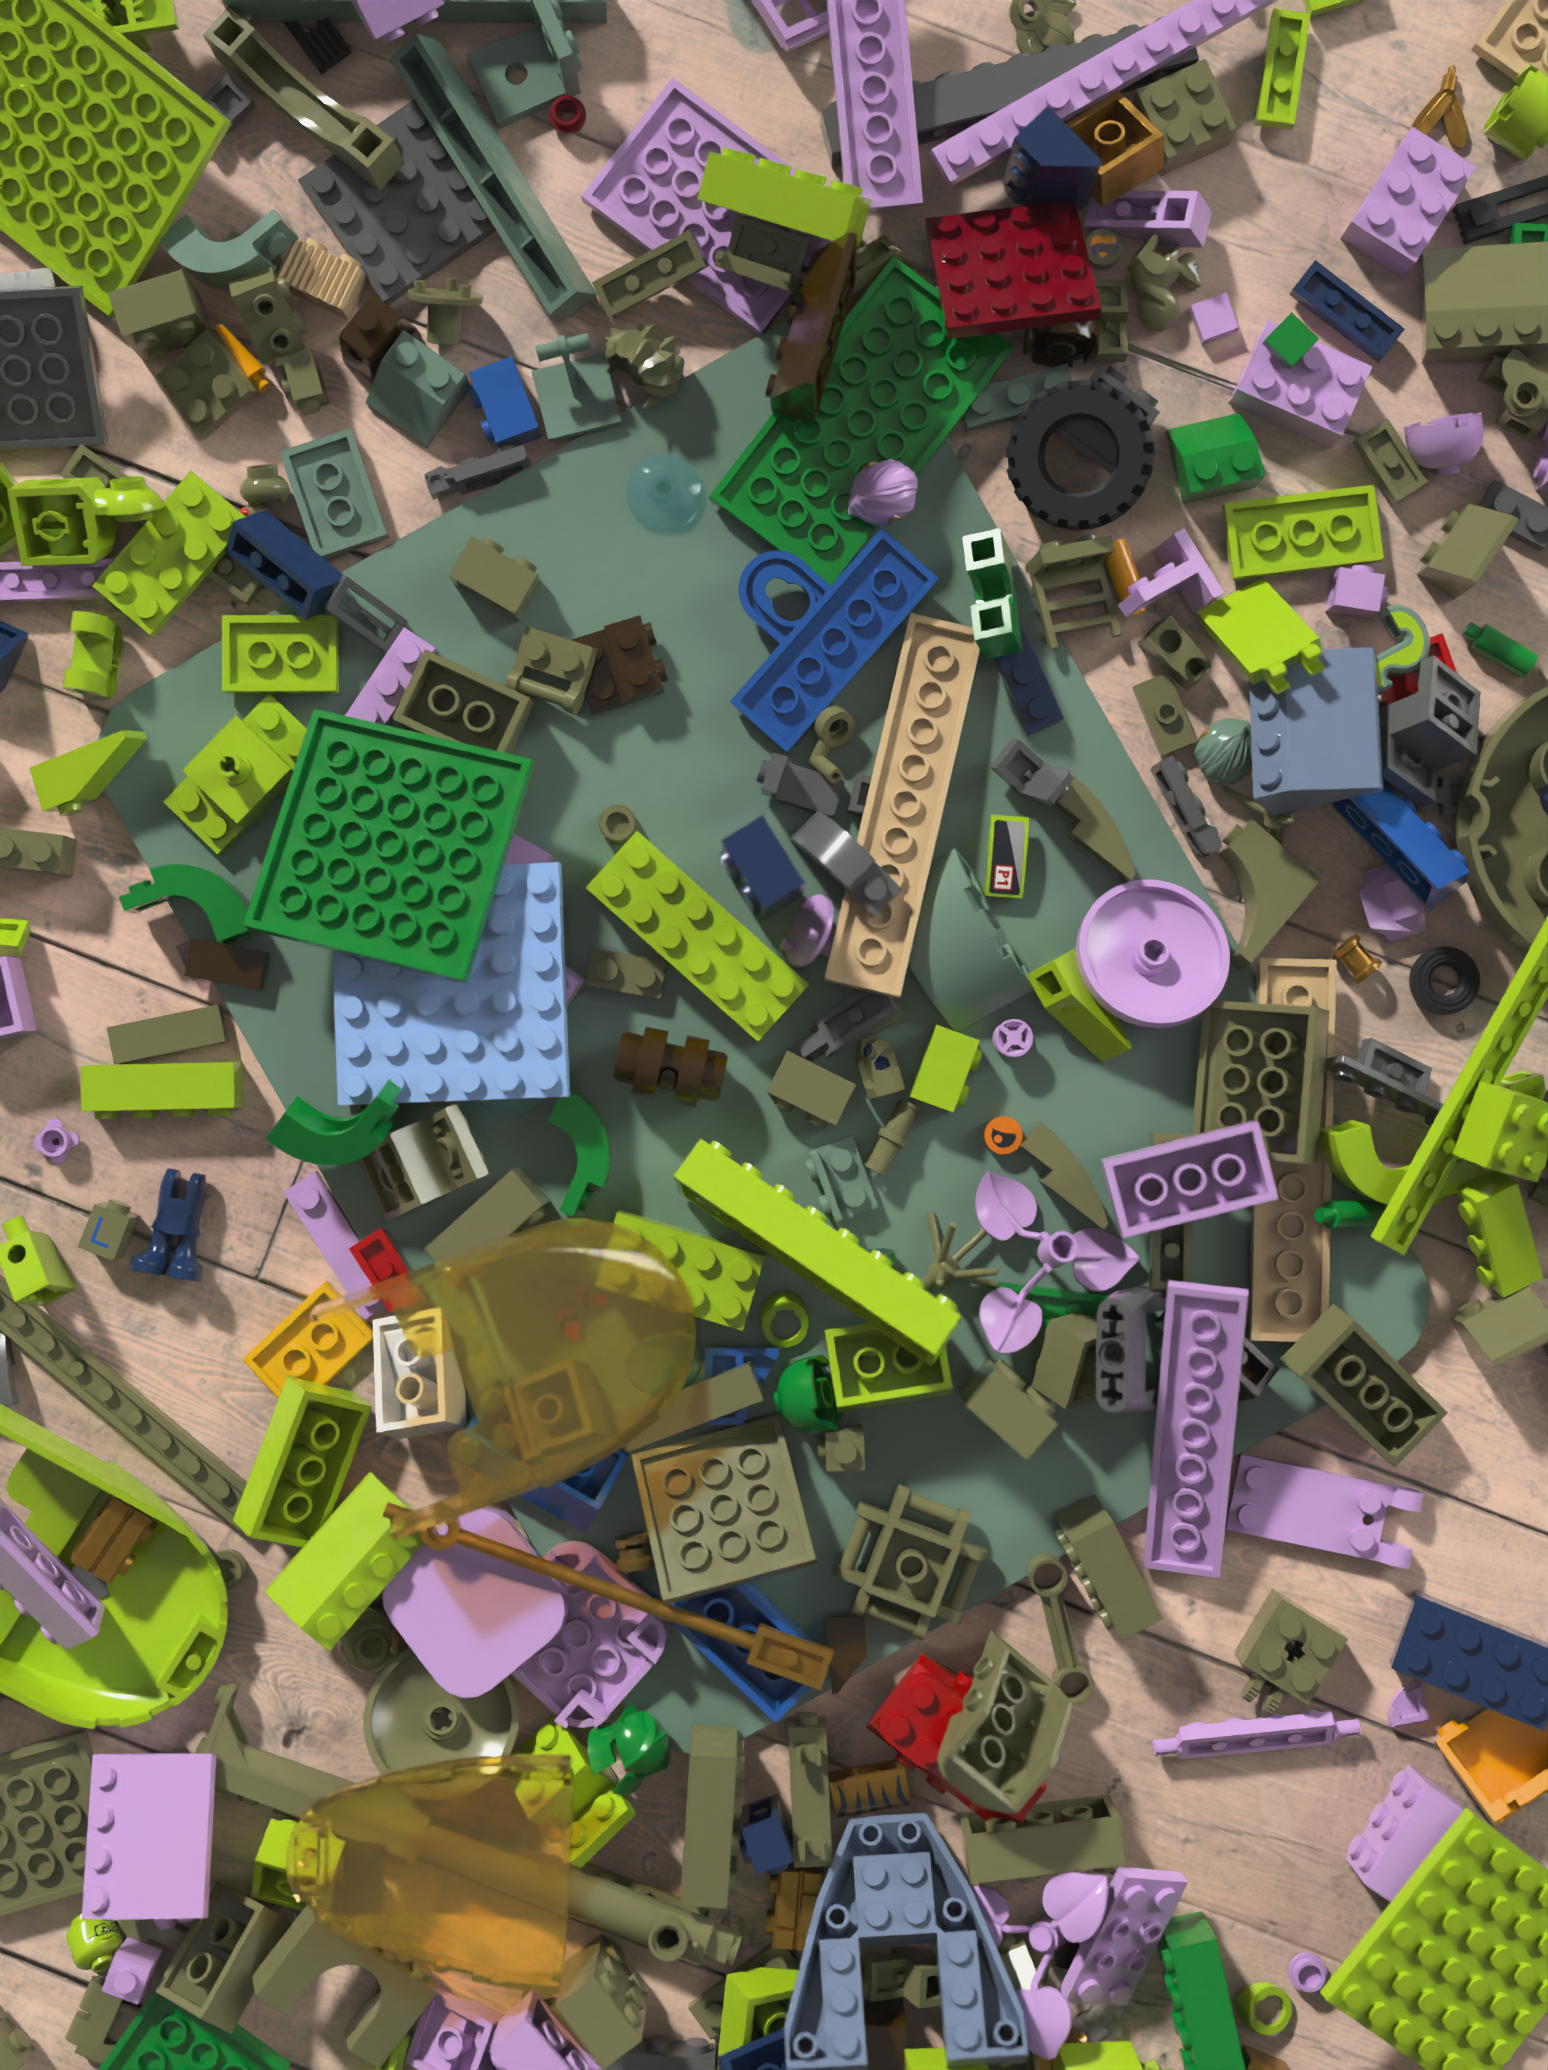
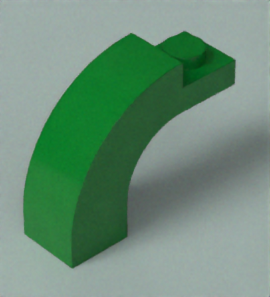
(216, 895)
(334, 1140)

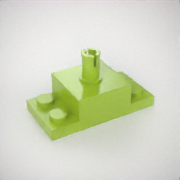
(239, 774)

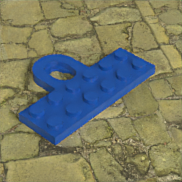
(832, 639)

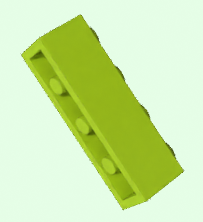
(162, 1087)

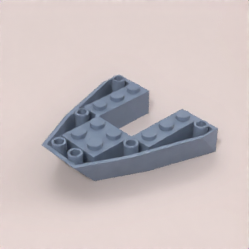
(897, 1888)

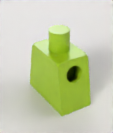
(32, 1265)

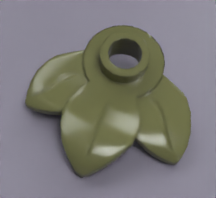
(1046, 26)
(1526, 377)

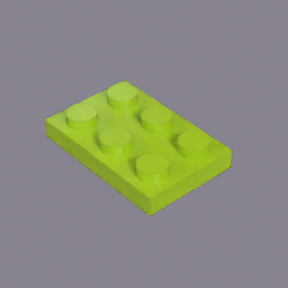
(280, 654)

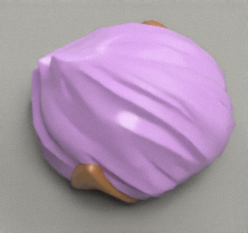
(883, 492)

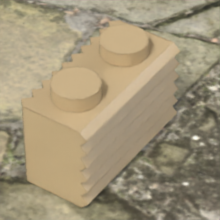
(323, 278)

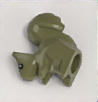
(1152, 277)

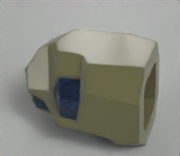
(878, 1068)

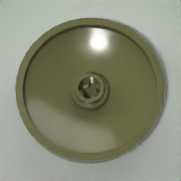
(420, 1723)

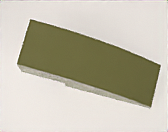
(1095, 830)
(1064, 1173)

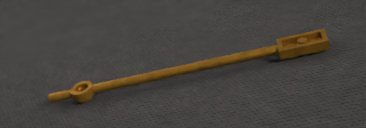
(769, 1648)

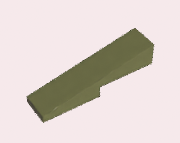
(705, 1402)

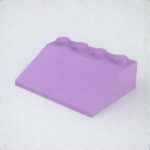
(149, 1836)

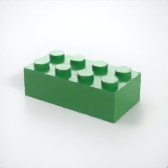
(1199, 1995)

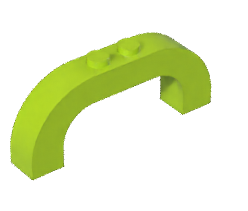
(1354, 1162)

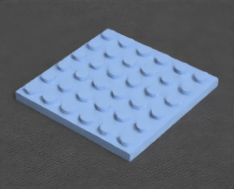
(456, 1039)

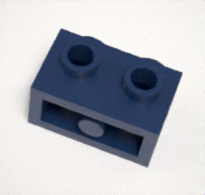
(766, 1836)

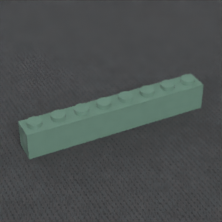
(493, 176)

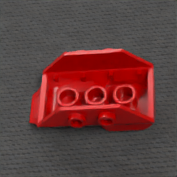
(916, 1721)

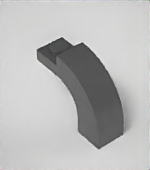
(846, 861)

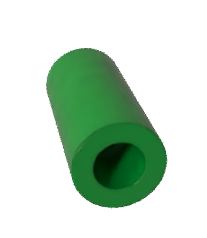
(1501, 649)
(1349, 1214)

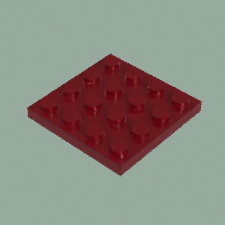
(1012, 269)

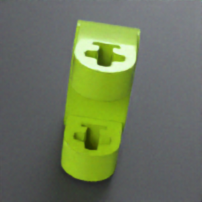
(94, 656)

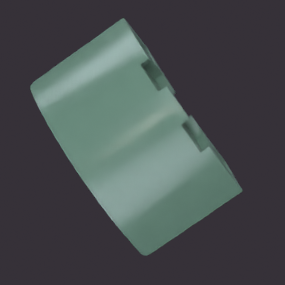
(958, 952)

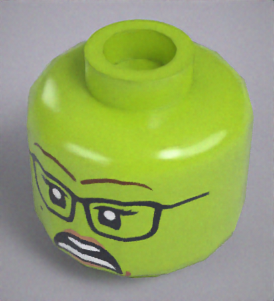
(93, 1943)

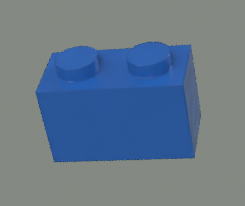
(504, 403)

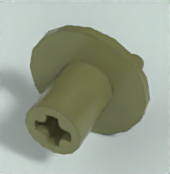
(444, 309)

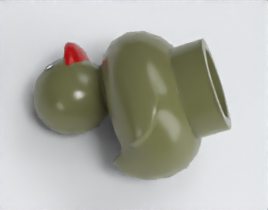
(261, 487)

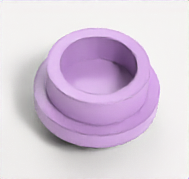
(1307, 1972)

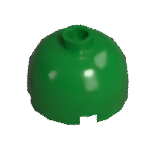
(807, 1396)

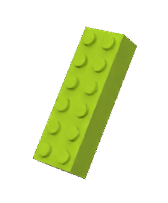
(697, 936)

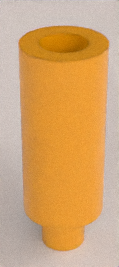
(248, 363)
(1122, 570)

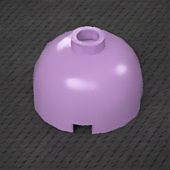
(1445, 441)

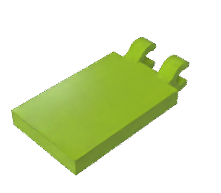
(1262, 634)

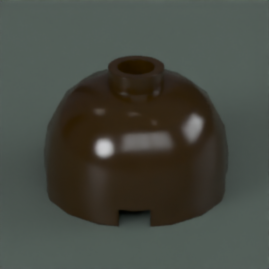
(1062, 343)

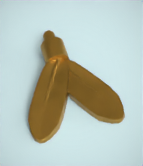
(1444, 105)

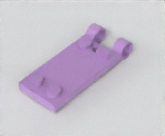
(1317, 1508)

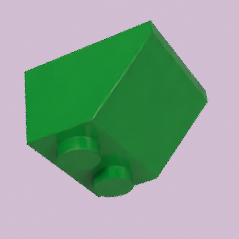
(1214, 458)

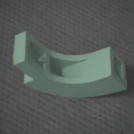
(225, 261)

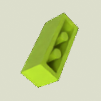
(1499, 1233)

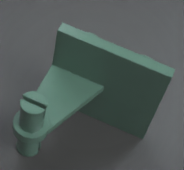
(574, 394)

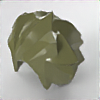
(647, 359)

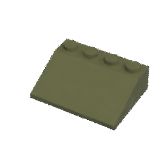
(1484, 301)
(1266, 1069)

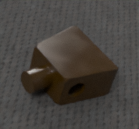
(371, 336)

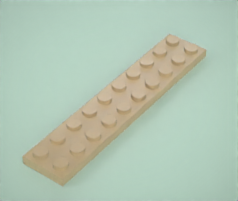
(906, 801)
(1286, 1241)

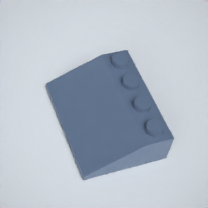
(1318, 735)

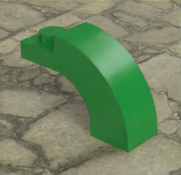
(593, 1149)

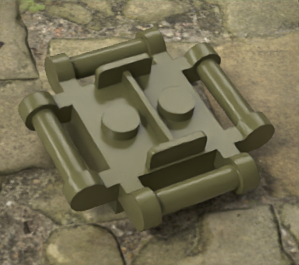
(910, 1563)

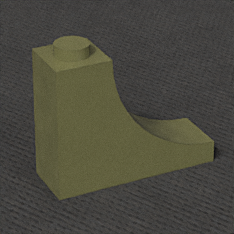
(1270, 883)

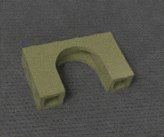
(386, 2016)

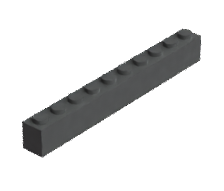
(963, 99)

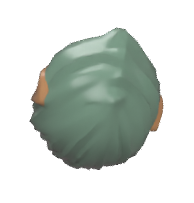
(1225, 751)

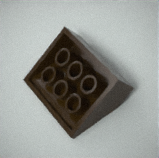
(814, 330)

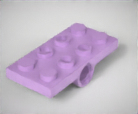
(1119, 1951)

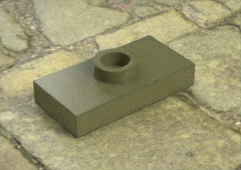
(1164, 714)

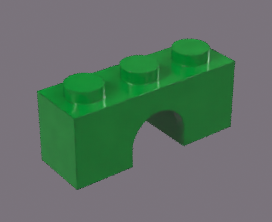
(992, 578)

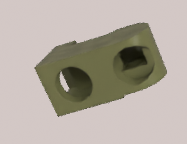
(1176, 652)

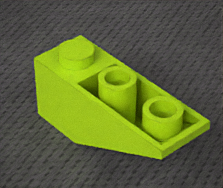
(1072, 1004)

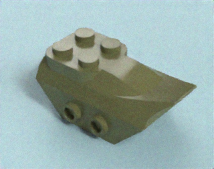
(1006, 1731)

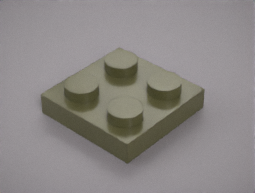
(206, 383)

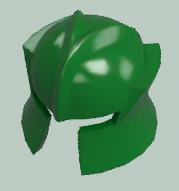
(640, 1743)

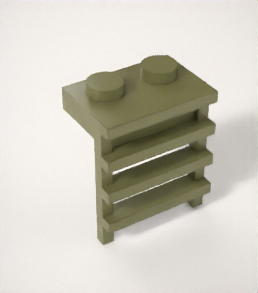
(764, 253)
(1071, 566)

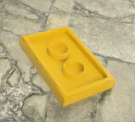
(307, 1348)

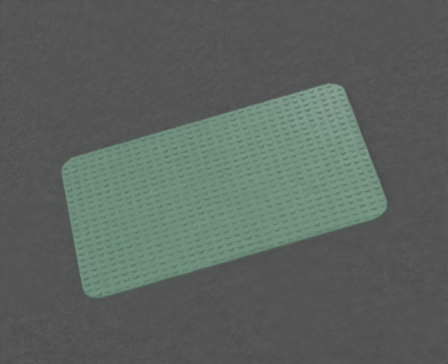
(690, 779)

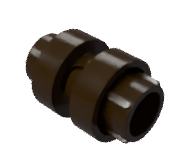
(653, 1064)

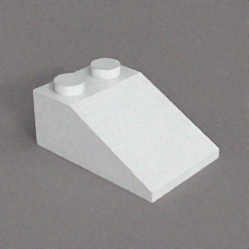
(411, 1391)

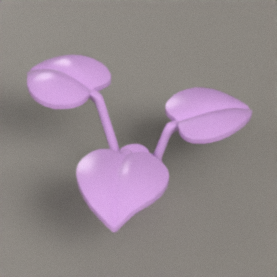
(1097, 1259)
(1075, 1912)

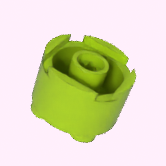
(1521, 115)

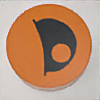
(1003, 1135)

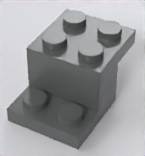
(1429, 730)

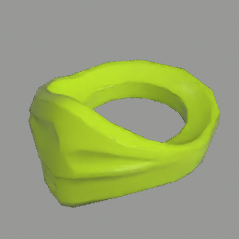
(780, 1301)
(1246, 2005)

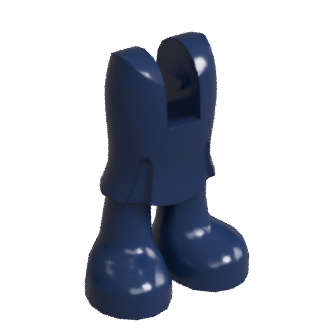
(179, 1219)

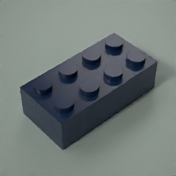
(762, 867)
(1474, 1659)

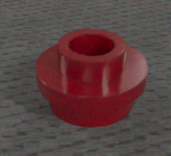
(567, 104)

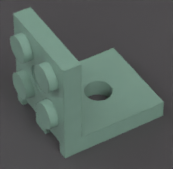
(541, 51)

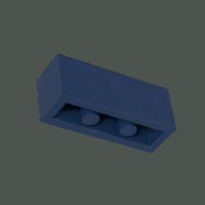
(283, 563)

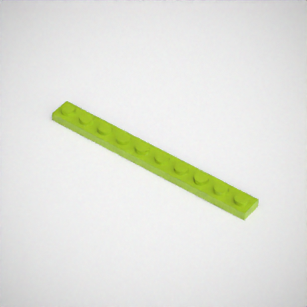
(1487, 1064)

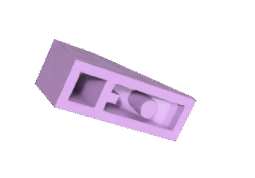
(1137, 215)

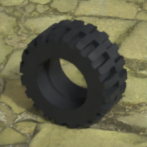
(1027, 454)

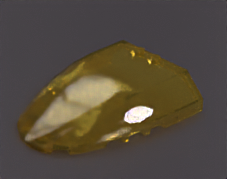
(448, 1866)

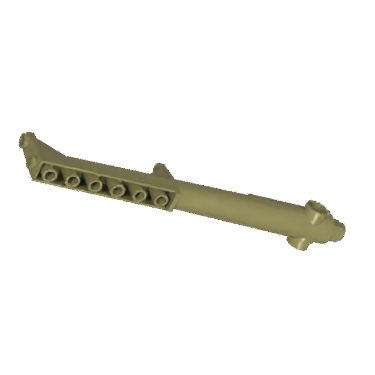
(595, 1893)

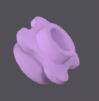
(45, 1143)

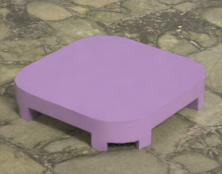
(474, 1613)
(598, 1650)

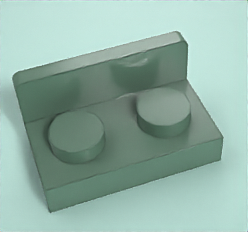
(842, 1179)

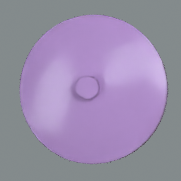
(1152, 953)

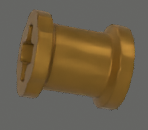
(1356, 958)

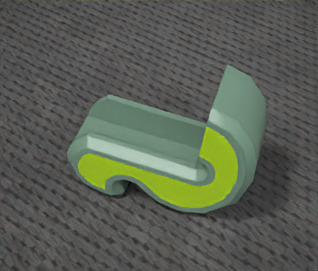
(1411, 645)

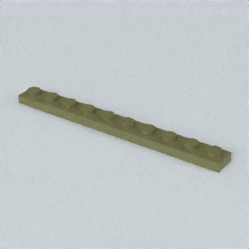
(121, 1404)

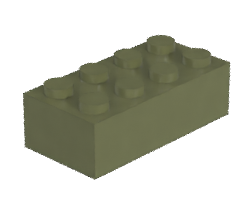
(1364, 1385)
(712, 1816)
(1048, 1841)

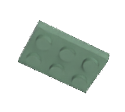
(334, 494)

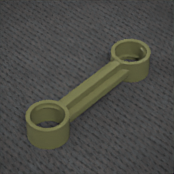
(1059, 1626)

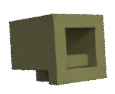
(303, 381)

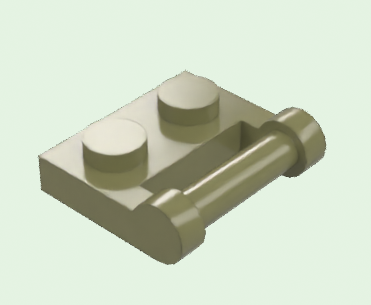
(556, 657)

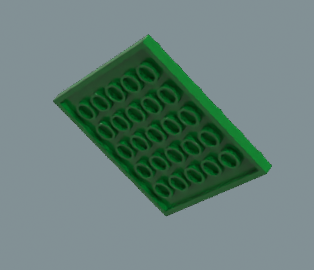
(389, 845)

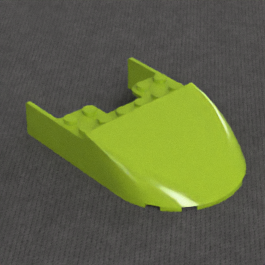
(157, 1623)

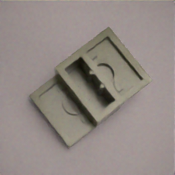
(423, 1162)

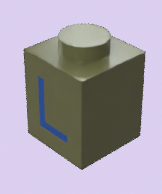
(109, 1229)

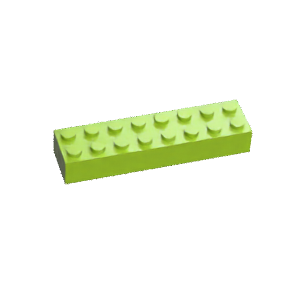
(818, 1252)

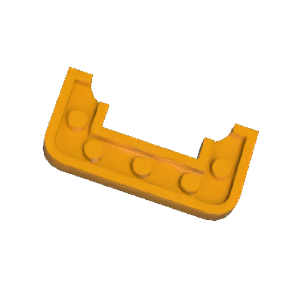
(1497, 1761)

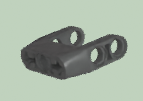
(1128, 1390)

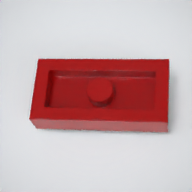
(379, 1259)

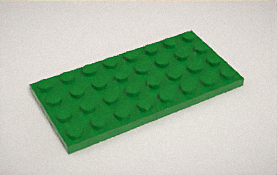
(888, 396)

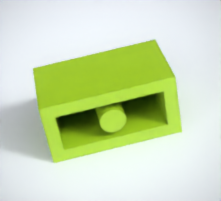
(945, 1069)

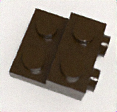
(623, 665)

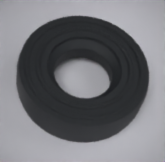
(1467, 975)

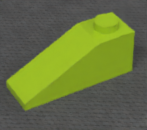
(83, 773)

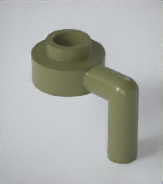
(833, 728)

